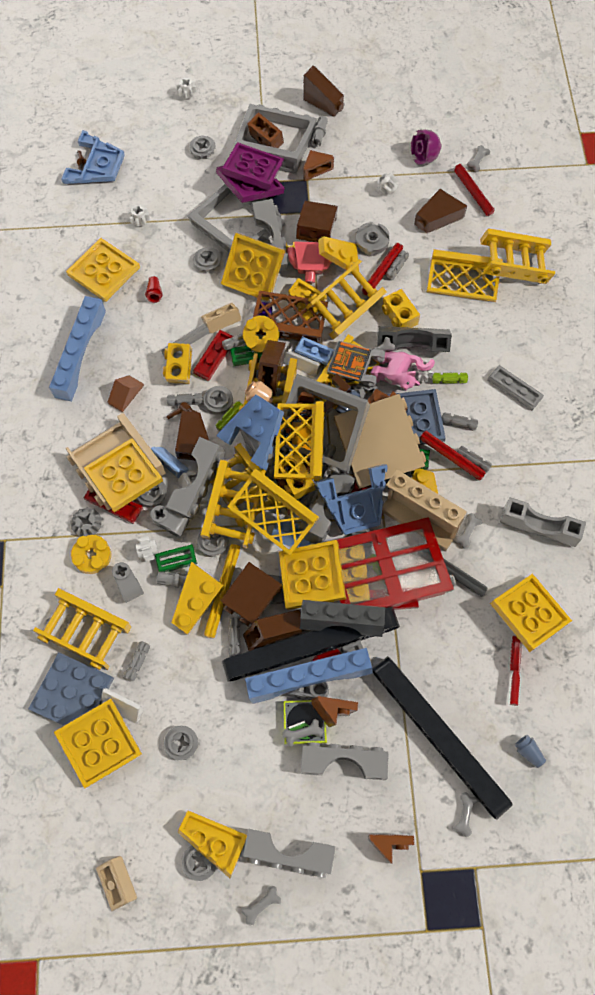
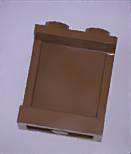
(316, 221)
(340, 384)
(250, 594)

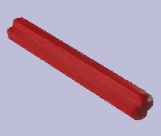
(474, 190)
(384, 266)
(452, 455)

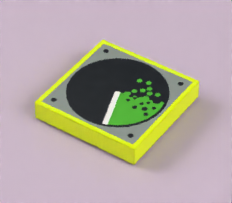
(301, 715)

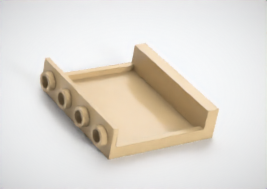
(383, 440)
(105, 443)
(413, 501)

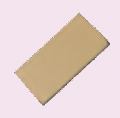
(221, 317)
(116, 883)

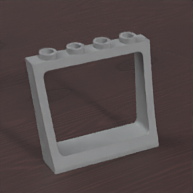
(291, 159)
(197, 219)
(337, 396)

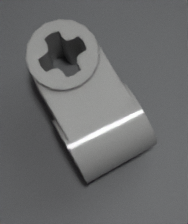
(172, 522)
(128, 584)
(308, 692)

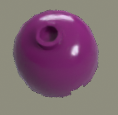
(425, 146)

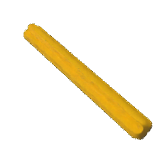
(225, 579)

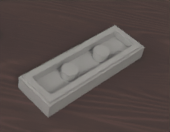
(515, 387)

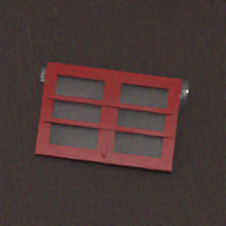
(394, 566)

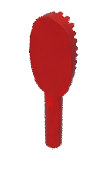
(515, 666)

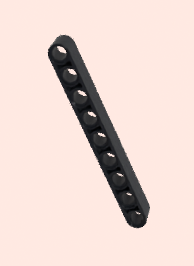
(298, 648)
(442, 738)

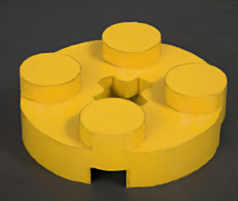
(253, 326)
(96, 563)

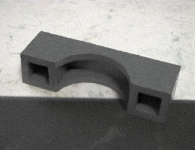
(432, 339)
(364, 619)

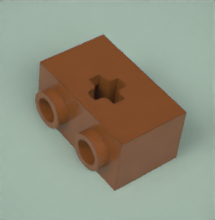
(265, 131)

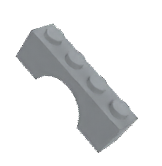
(265, 216)
(344, 485)
(187, 500)
(561, 529)
(371, 762)
(317, 858)

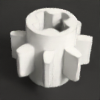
(186, 88)
(387, 183)
(138, 215)
(422, 375)
(146, 548)

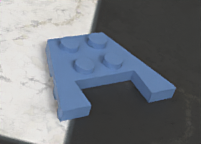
(101, 164)
(258, 420)
(357, 509)

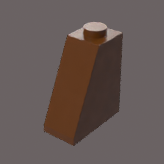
(321, 92)
(439, 212)
(271, 364)
(190, 429)
(273, 629)

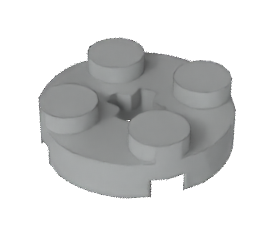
(376, 246)

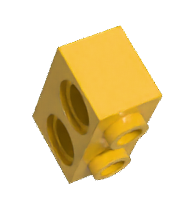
(404, 309)
(182, 363)
(308, 486)

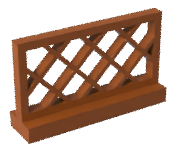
(290, 331)

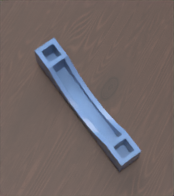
(67, 372)
(338, 667)

